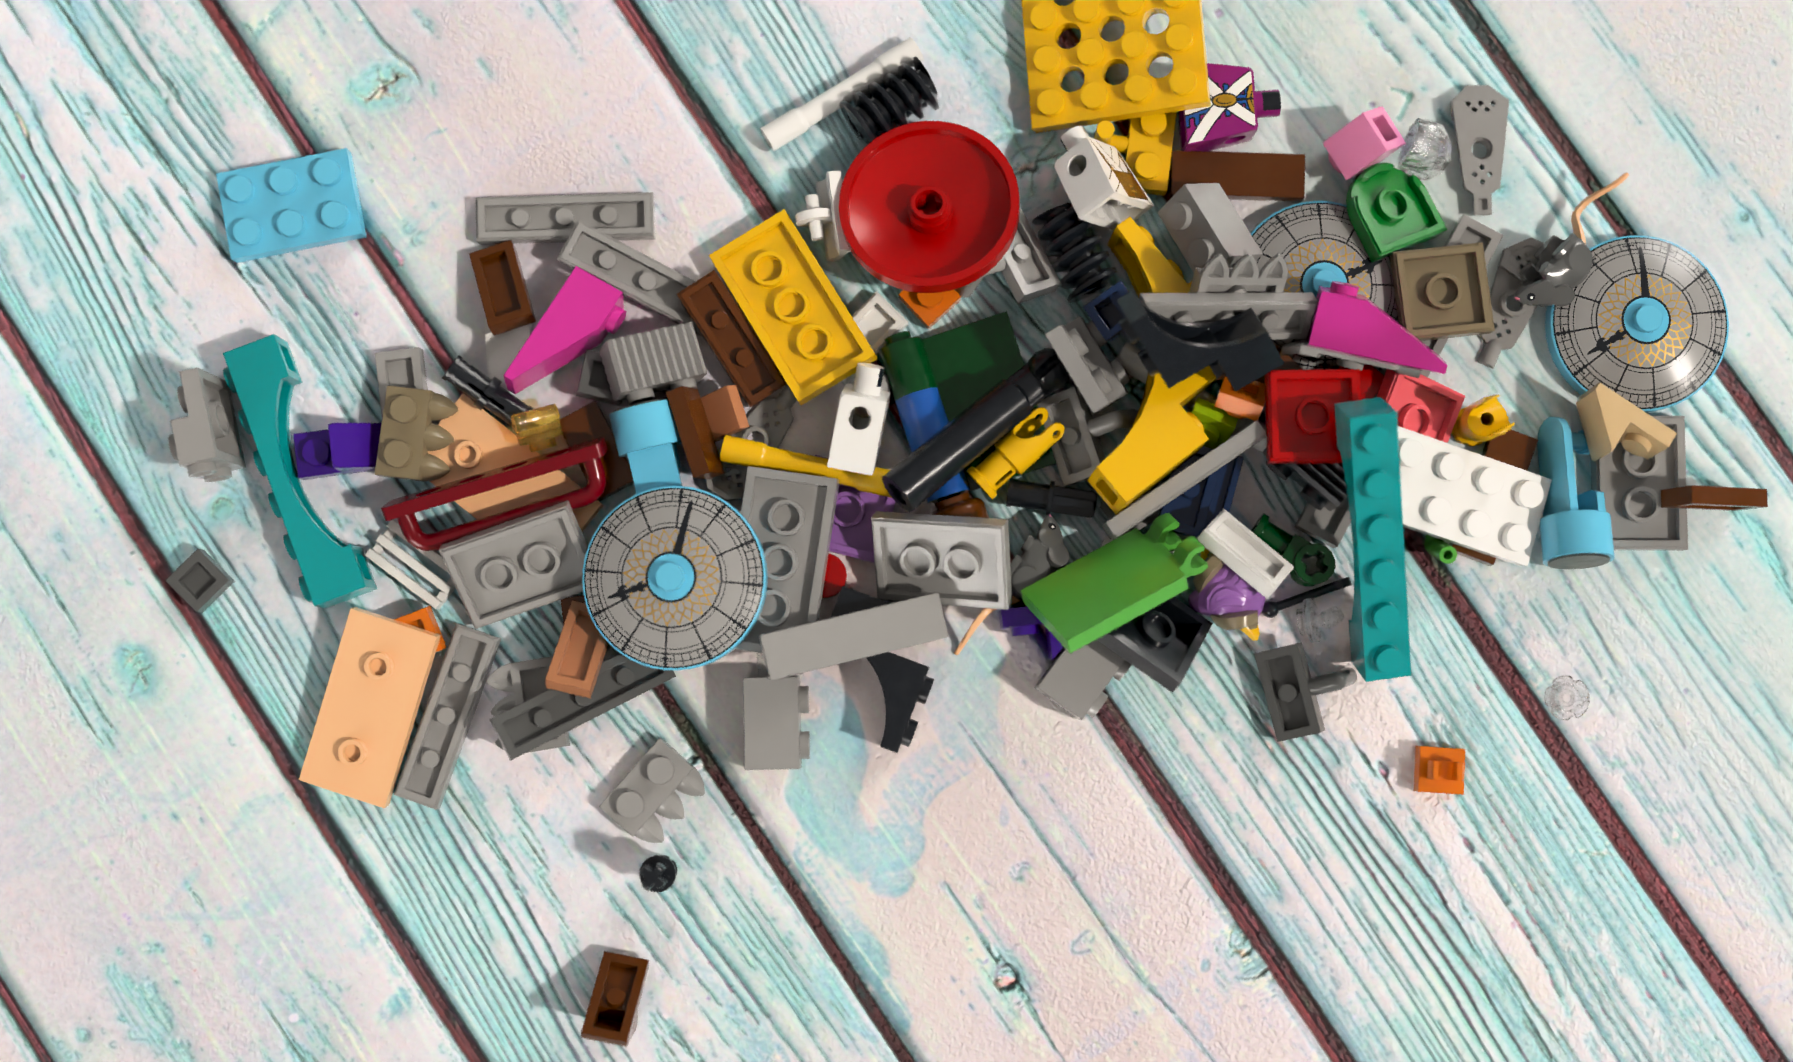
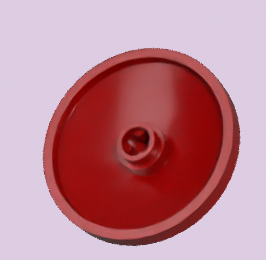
(929, 206)

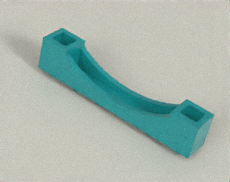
(264, 380)
(1373, 483)

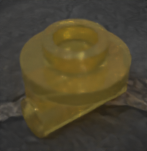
(537, 427)

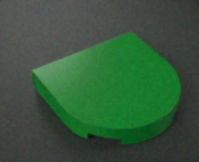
(1391, 211)

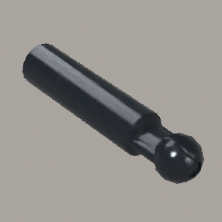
(974, 430)

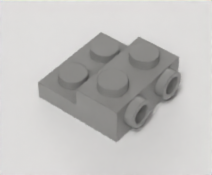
(1087, 364)
(209, 436)

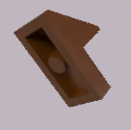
(615, 999)

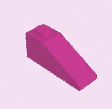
(571, 325)
(1359, 327)

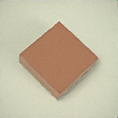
(725, 412)

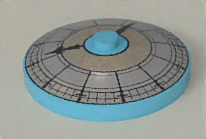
(1321, 249)
(1641, 324)
(674, 578)

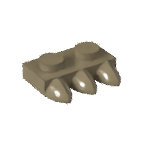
(410, 434)

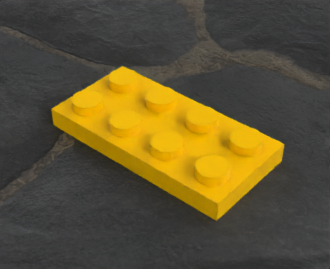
(792, 307)

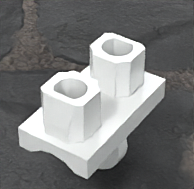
(824, 218)

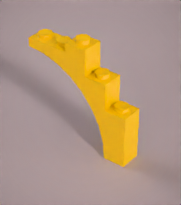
(1162, 430)

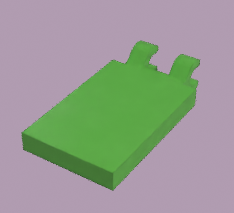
(1115, 583)

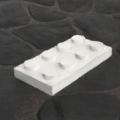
(1469, 498)

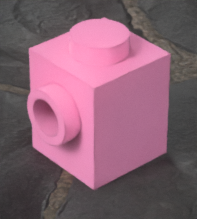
(1363, 143)

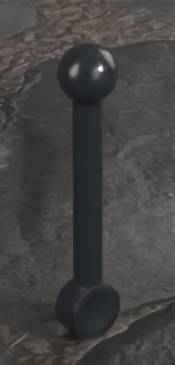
(1272, 608)

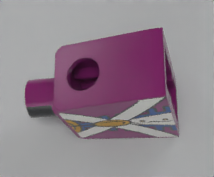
(1232, 110)

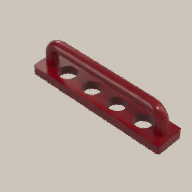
(406, 506)

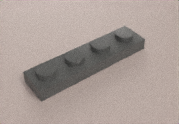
(559, 712)

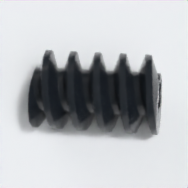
(892, 102)
(1076, 251)

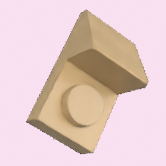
(1612, 419)

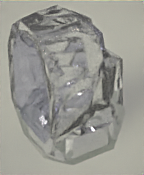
(1425, 150)

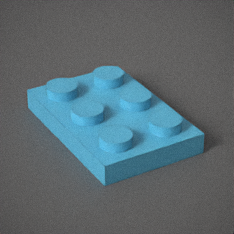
(291, 205)

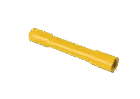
(758, 454)

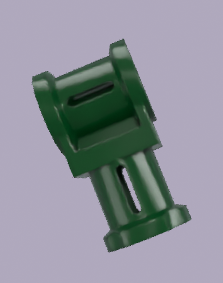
(1295, 548)

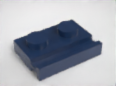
(1206, 499)

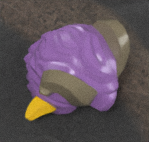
(1226, 597)

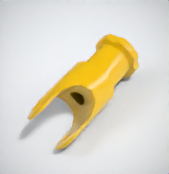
(1468, 425)
(1016, 452)

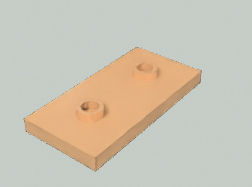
(485, 445)
(369, 707)

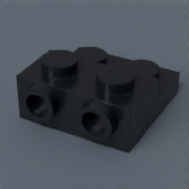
(1161, 641)

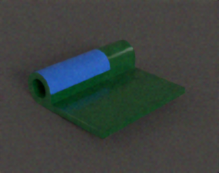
(945, 375)

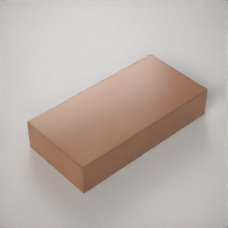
(577, 654)

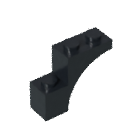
(1177, 349)
(901, 679)

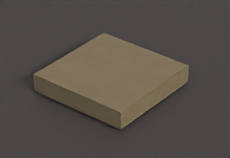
(1442, 291)

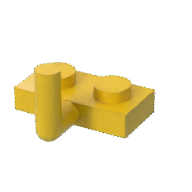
(1145, 148)

